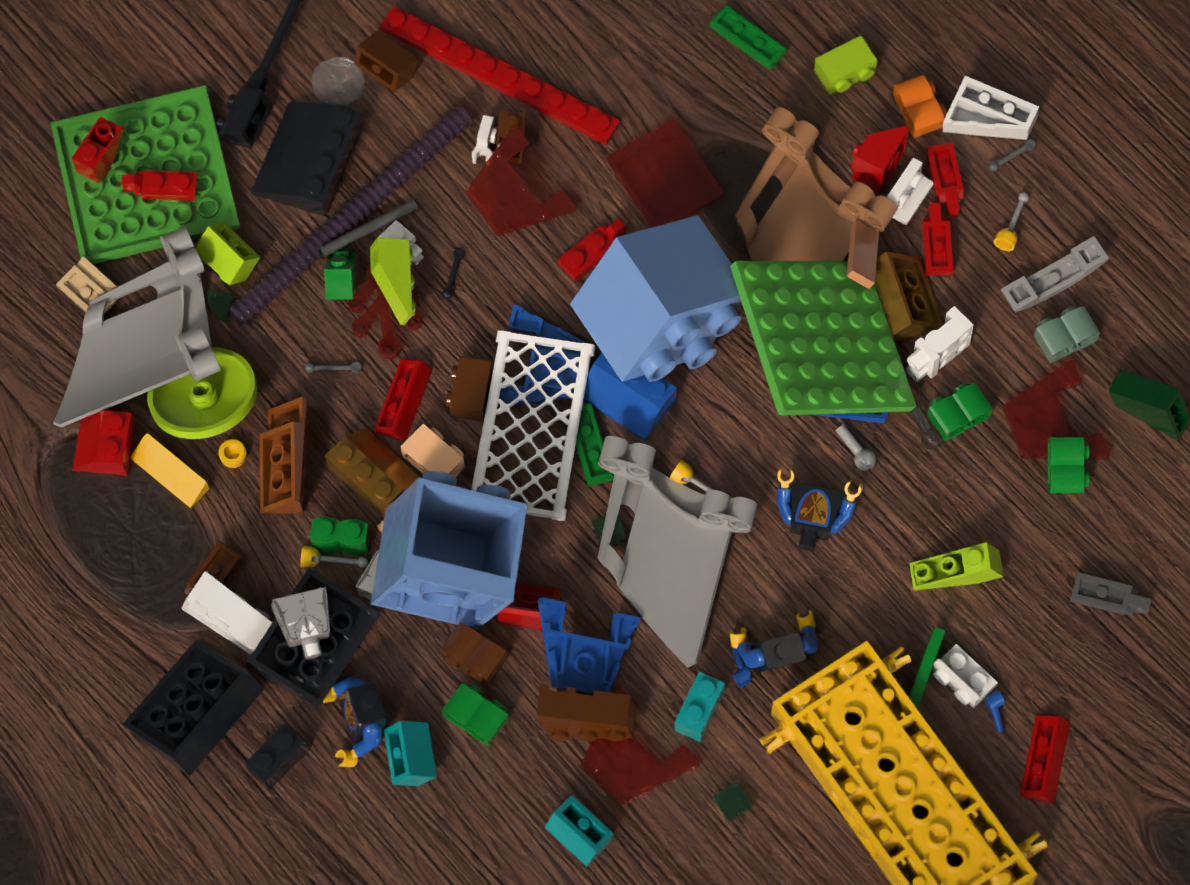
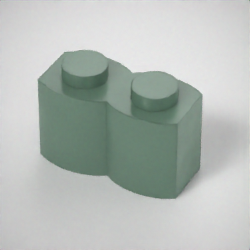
(1066, 333)

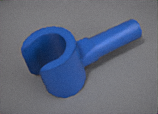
(743, 676)
(992, 702)

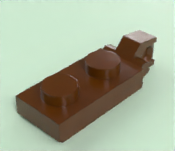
(218, 564)

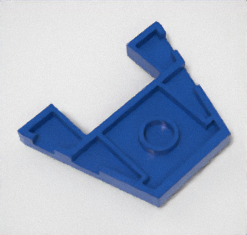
(526, 323)
(581, 660)

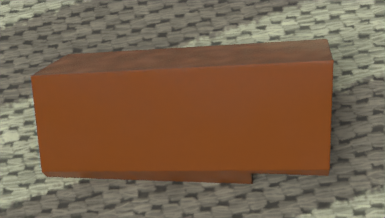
(284, 458)

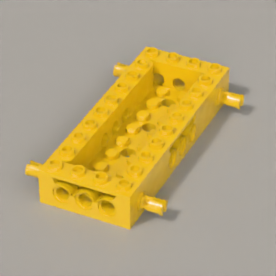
(924, 774)

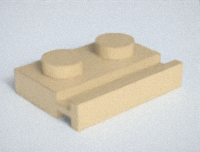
(84, 284)

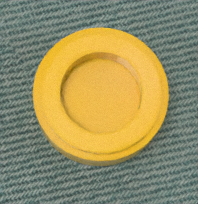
(232, 453)

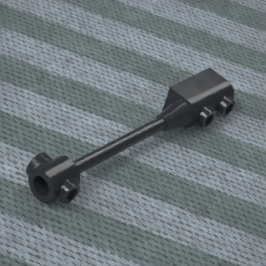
(251, 104)

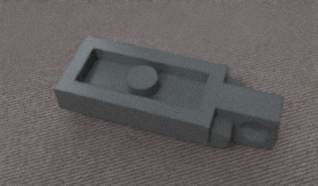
(1108, 595)

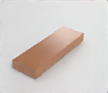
(862, 254)

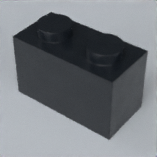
(276, 757)

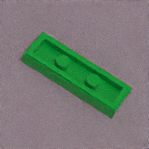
(748, 37)
(589, 447)
(926, 666)

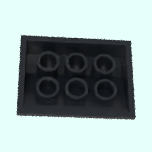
(309, 156)
(314, 677)
(193, 707)

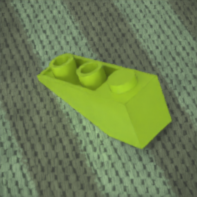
(392, 272)
(957, 568)

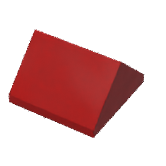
(524, 608)

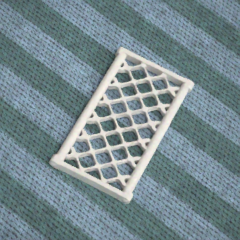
(587, 351)

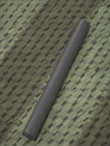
(369, 227)

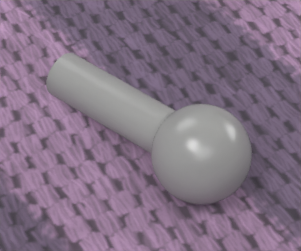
(864, 458)

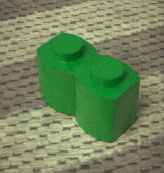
(959, 411)
(1066, 465)
(347, 536)
(475, 714)

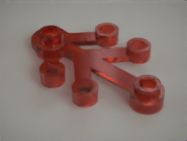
(380, 306)

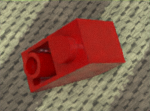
(98, 150)

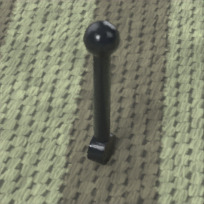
(458, 255)

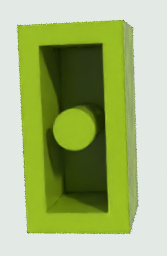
(845, 65)
(226, 253)

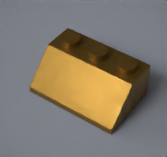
(906, 296)
(370, 469)

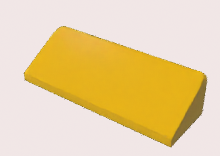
(169, 471)

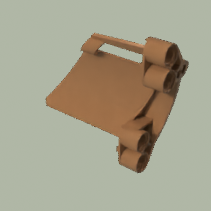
(814, 207)

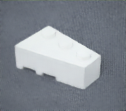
(227, 613)

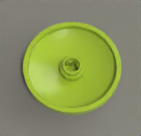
(208, 405)

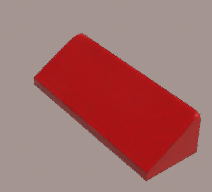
(403, 399)
(1045, 758)

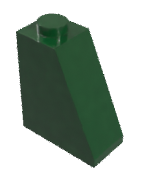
(1151, 403)

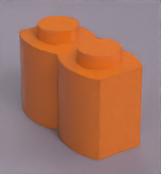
(919, 106)

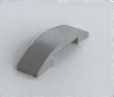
(1055, 277)

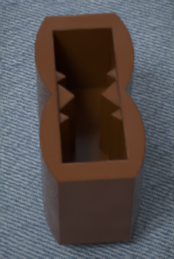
(473, 653)

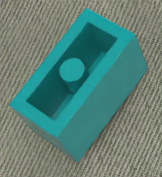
(699, 707)
(410, 753)
(579, 830)

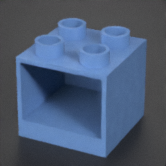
(660, 299)
(449, 551)

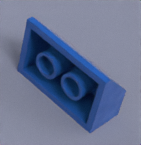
(631, 403)

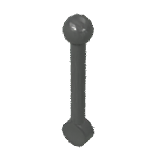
(1029, 146)
(355, 367)

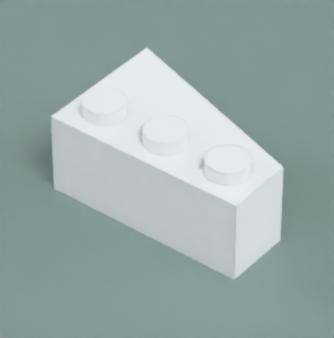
(989, 112)

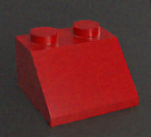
(879, 157)
(105, 443)

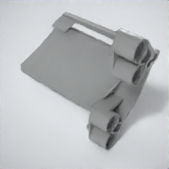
(146, 343)
(672, 546)

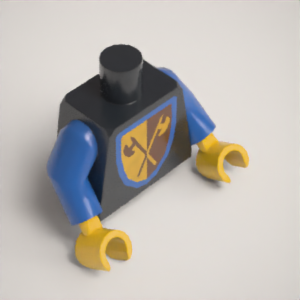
(814, 510)
(780, 650)
(362, 715)

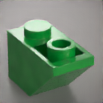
(340, 274)

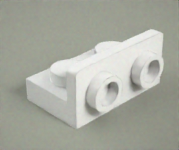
(910, 191)
(963, 676)

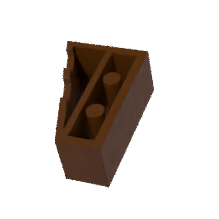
(585, 716)

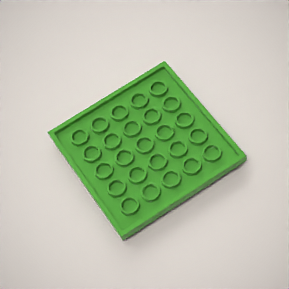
(157, 135)
(821, 339)

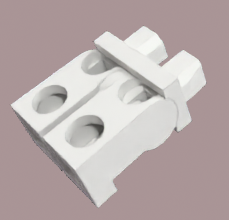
(940, 346)

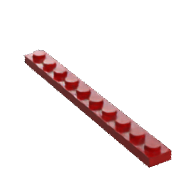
(500, 75)

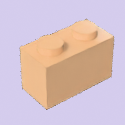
(430, 453)

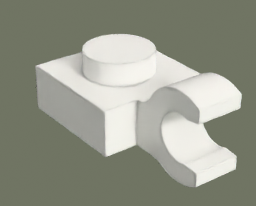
(486, 135)
(398, 231)

